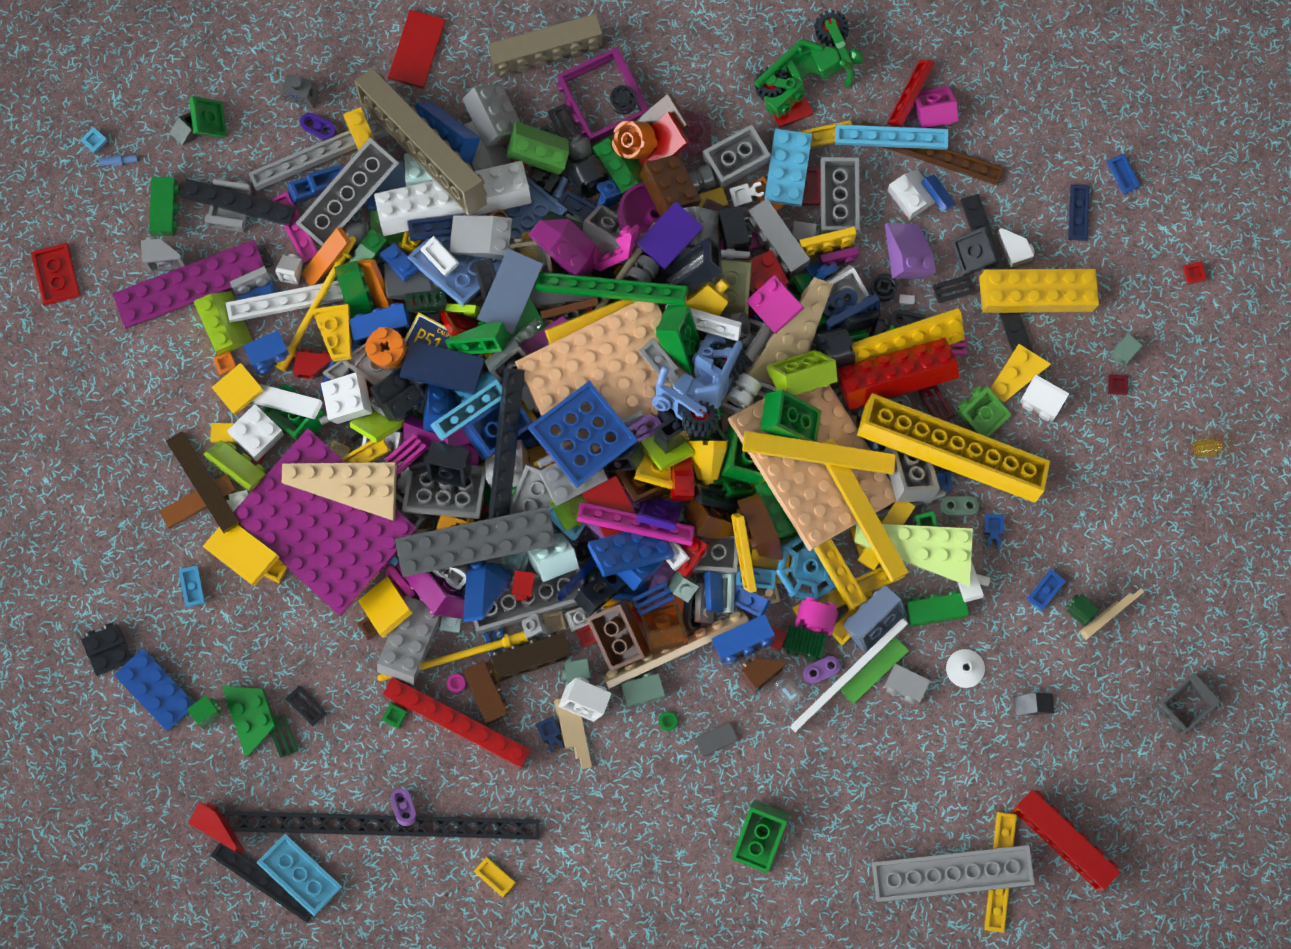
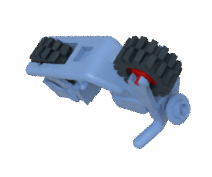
(697, 399)

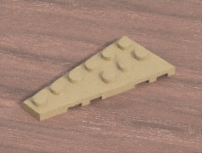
(796, 335)
(358, 485)

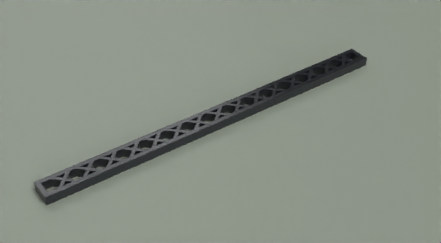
(415, 833)

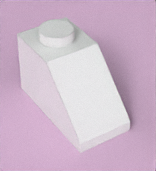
(1015, 248)
(289, 269)

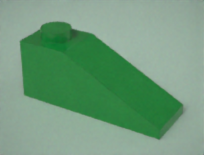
(370, 247)
(481, 339)

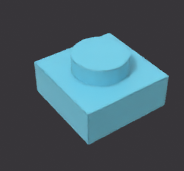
(94, 140)

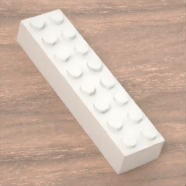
(504, 185)

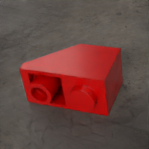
(310, 364)

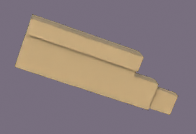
(1108, 614)
(573, 734)

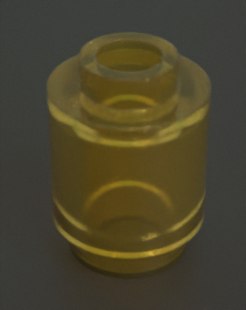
(1206, 447)

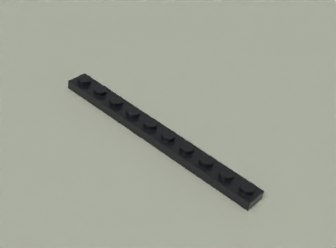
(1011, 322)
(506, 446)

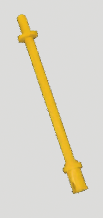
(283, 365)
(507, 642)

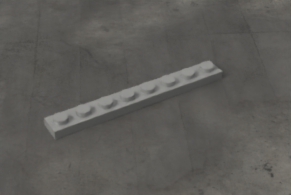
(310, 157)

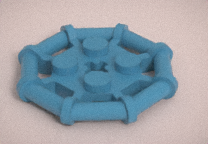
(800, 572)

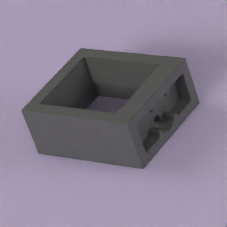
(1202, 690)

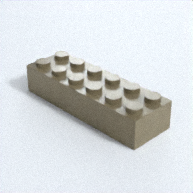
(546, 45)

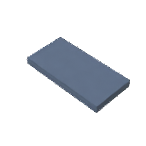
(510, 290)

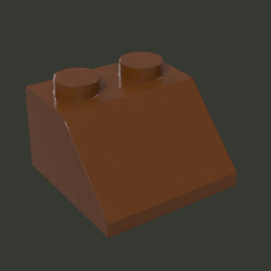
(760, 672)

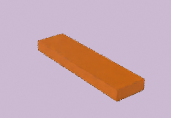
(326, 257)

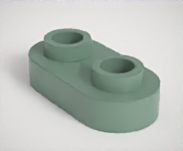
(959, 504)

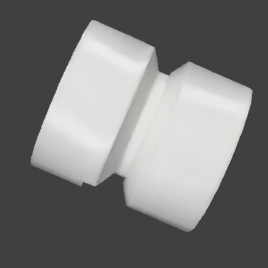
(744, 391)

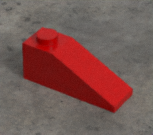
(682, 480)
(215, 825)

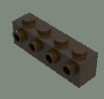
(529, 657)

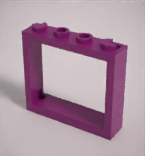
(594, 63)

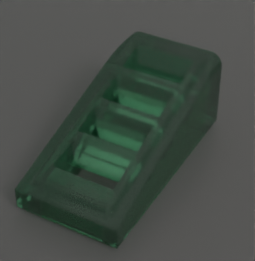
(432, 295)

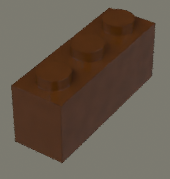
(486, 692)

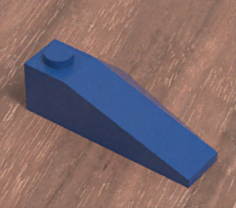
(483, 587)

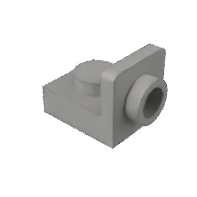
(534, 628)

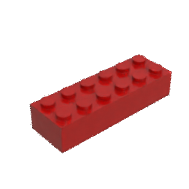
(898, 372)
(1066, 841)

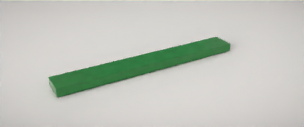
(611, 288)

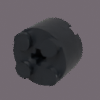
(587, 175)
(836, 345)

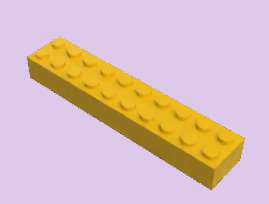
(953, 448)

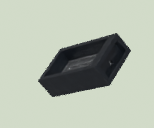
(693, 267)

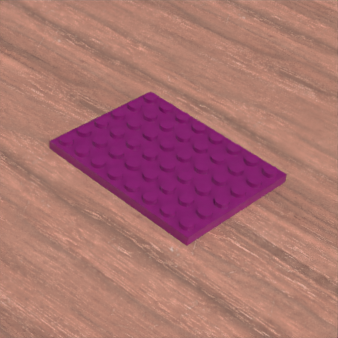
(319, 539)

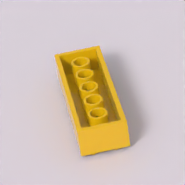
(1038, 290)

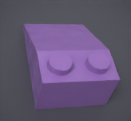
(909, 252)

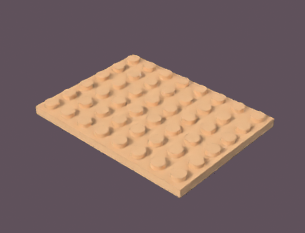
(607, 358)
(806, 487)

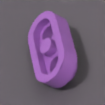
(641, 429)
(821, 669)
(404, 808)

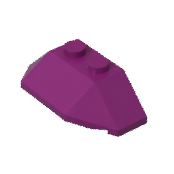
(565, 245)

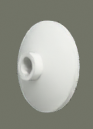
(961, 677)

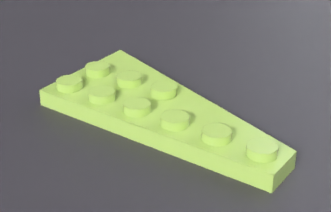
(931, 548)

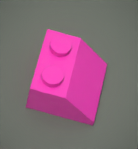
(936, 107)
(775, 304)

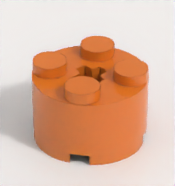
(634, 139)
(379, 341)

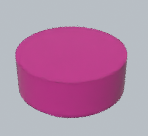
(456, 683)

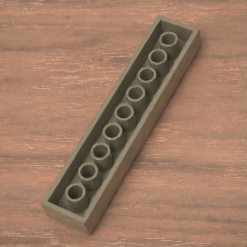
(421, 142)

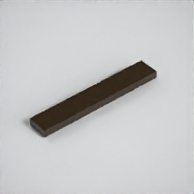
(202, 482)

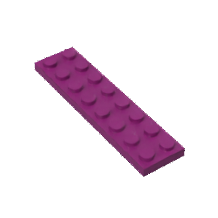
(186, 284)

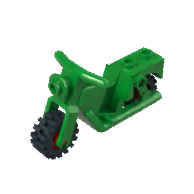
(808, 58)

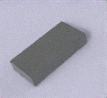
(716, 739)

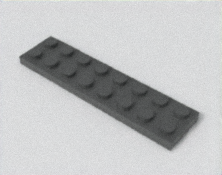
(475, 541)

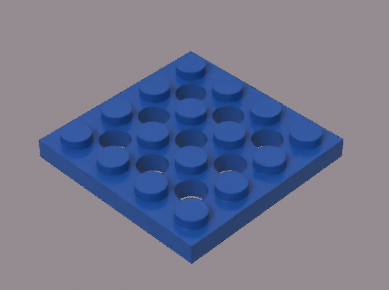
(584, 421)

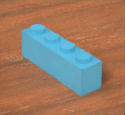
(467, 410)

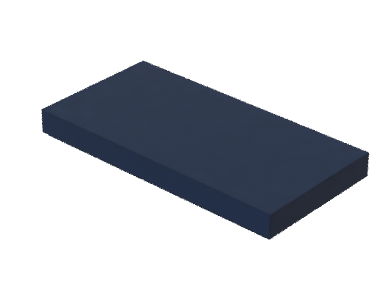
(442, 367)

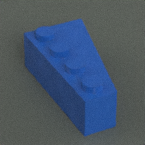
(455, 133)

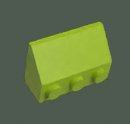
(222, 333)
(803, 372)
(235, 465)

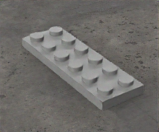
(529, 495)

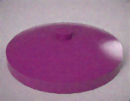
(637, 208)

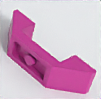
(627, 244)

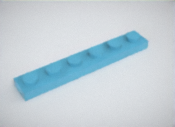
(891, 137)

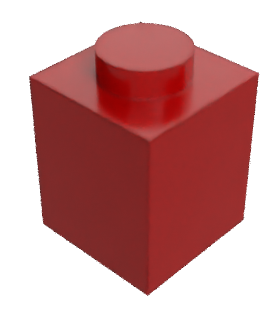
(523, 585)

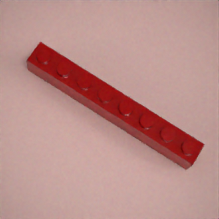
(456, 723)

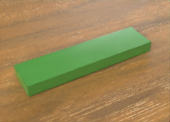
(874, 670)

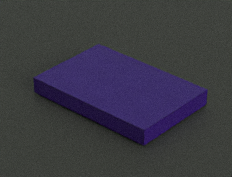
(670, 235)
(660, 513)

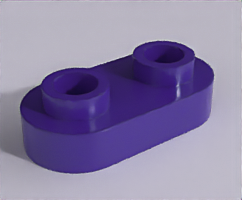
(318, 127)

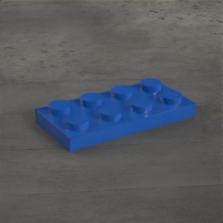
(627, 552)
(154, 689)

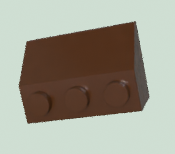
(760, 527)

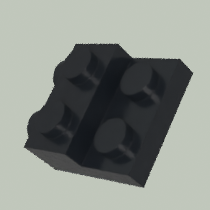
(396, 396)
(106, 649)

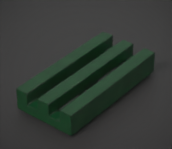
(288, 751)

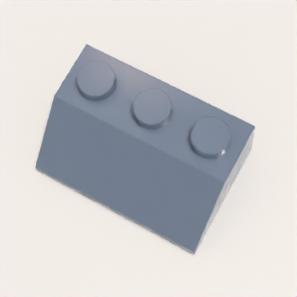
(875, 618)

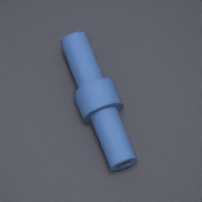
(117, 160)
(557, 193)

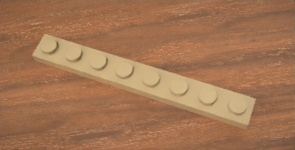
(652, 660)

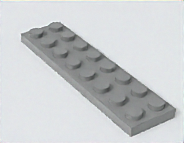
(953, 873)

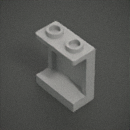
(227, 219)

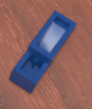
(313, 184)

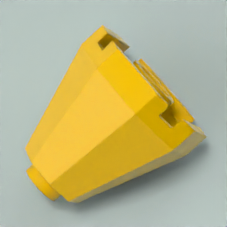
(708, 459)

